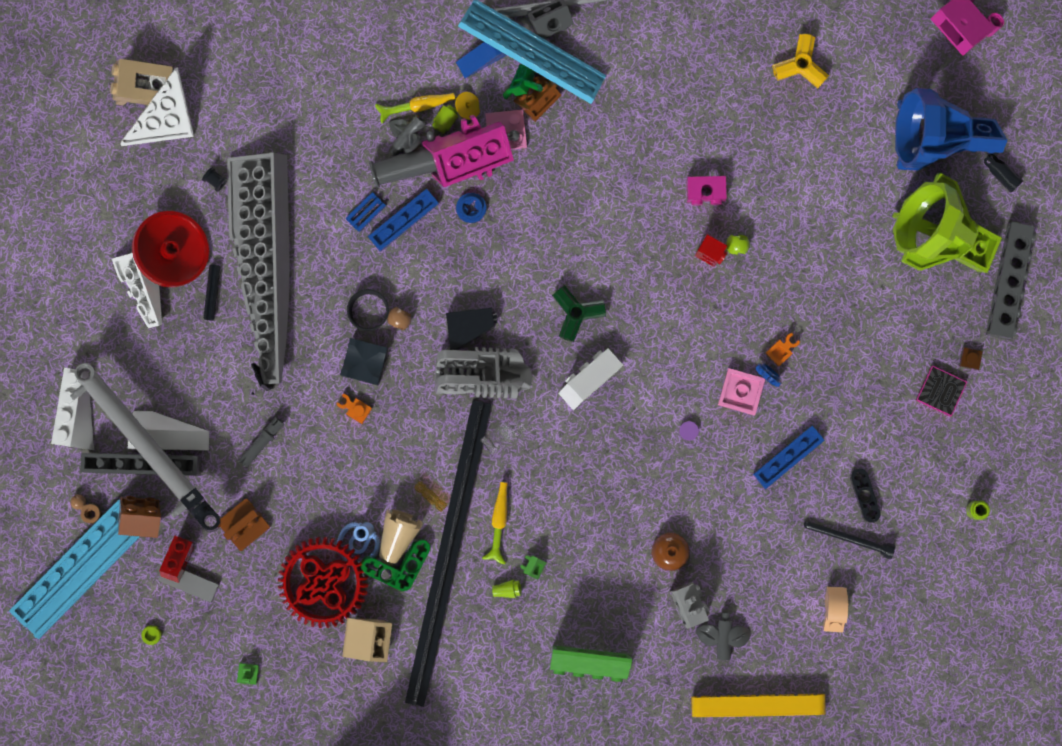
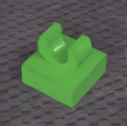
(534, 567)
(248, 673)

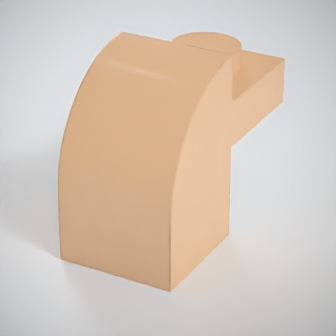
(836, 609)

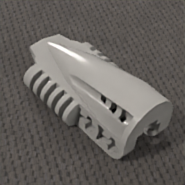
(484, 373)

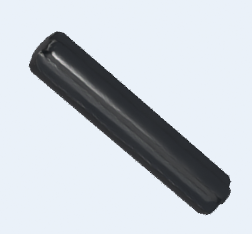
(211, 292)

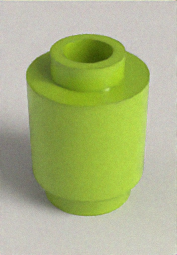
(445, 119)
(983, 512)

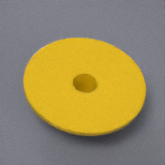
(467, 105)

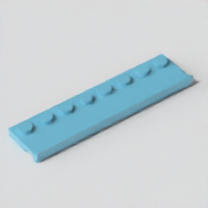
(532, 51)
(73, 574)

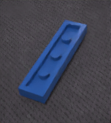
(403, 220)
(788, 457)

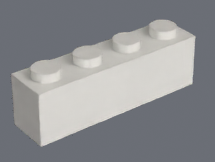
(73, 417)

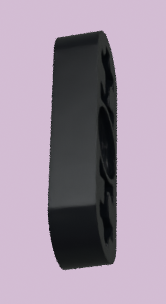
(855, 483)

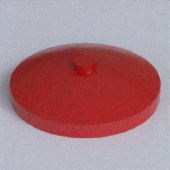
(170, 249)

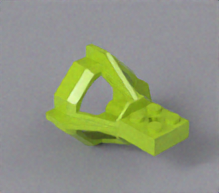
(954, 238)

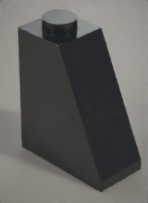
(469, 325)

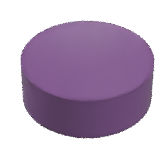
(688, 431)

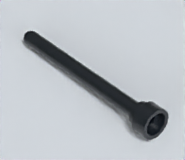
(886, 550)

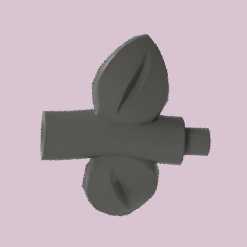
(406, 134)
(723, 636)

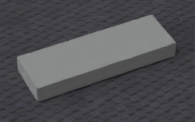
(194, 585)

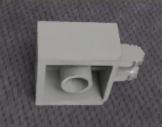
(689, 605)

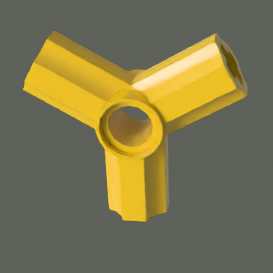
(790, 67)

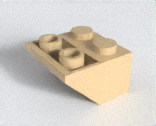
(367, 639)

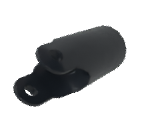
(1003, 173)

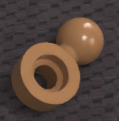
(79, 503)

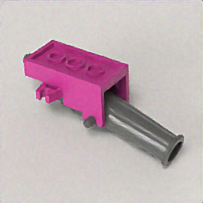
(451, 156)

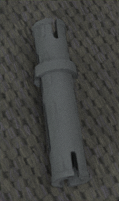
(266, 435)

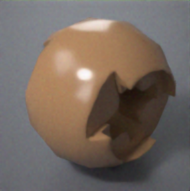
(399, 318)

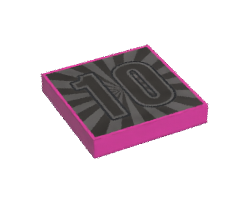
(941, 391)

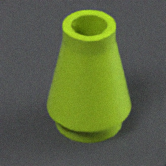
(508, 589)

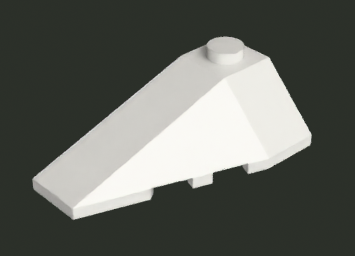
(141, 289)
(172, 433)

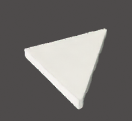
(164, 116)

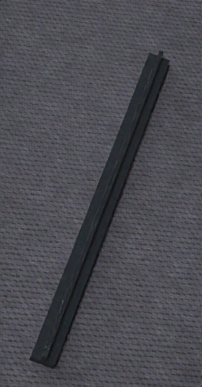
(448, 554)

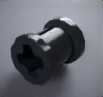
(214, 179)

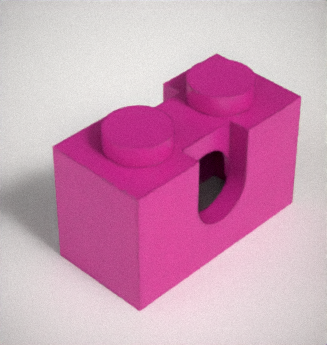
(716, 184)

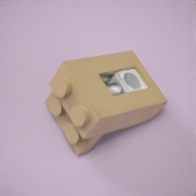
(125, 80)

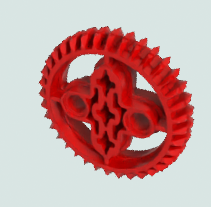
(320, 566)

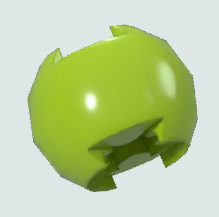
(737, 244)

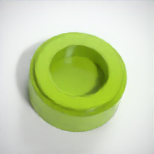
(151, 635)

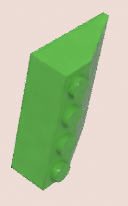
(590, 662)

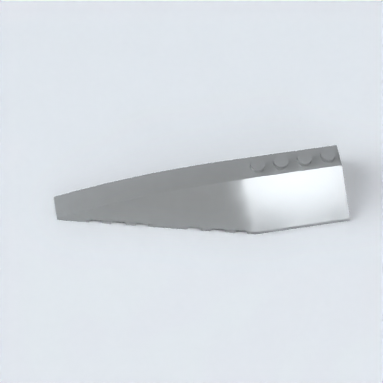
(261, 241)

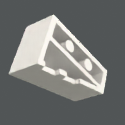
(590, 378)

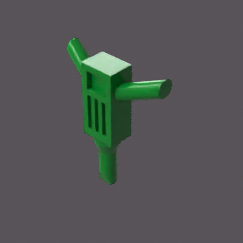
(522, 82)

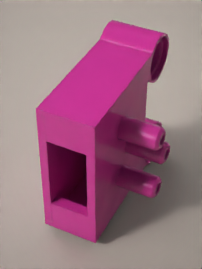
(966, 24)

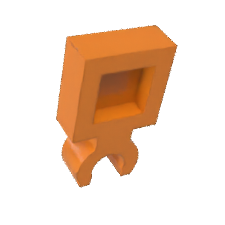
(780, 351)
(357, 410)

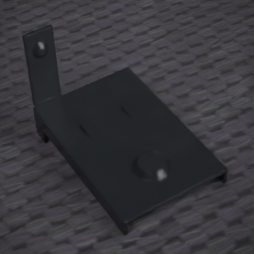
(256, 368)

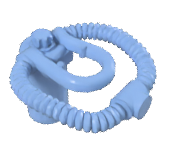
(362, 532)

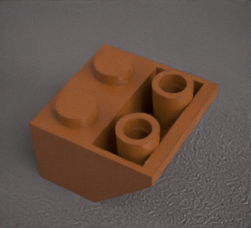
(139, 517)

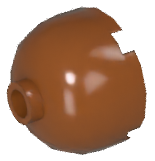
(670, 551)

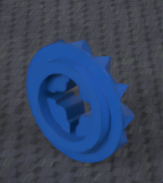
(468, 199)
(769, 374)

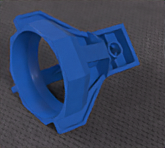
(945, 132)

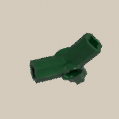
(572, 324)

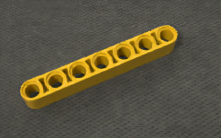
(758, 705)

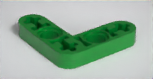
(397, 574)

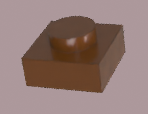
(970, 358)

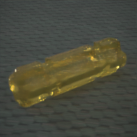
(430, 496)

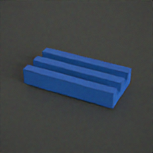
(376, 201)

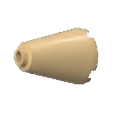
(397, 535)

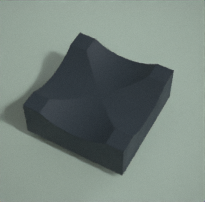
(364, 361)

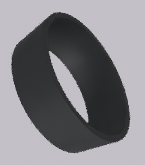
(360, 293)

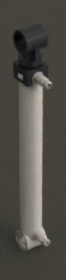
(148, 448)

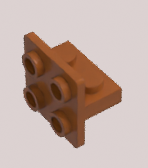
(536, 102)
(243, 525)

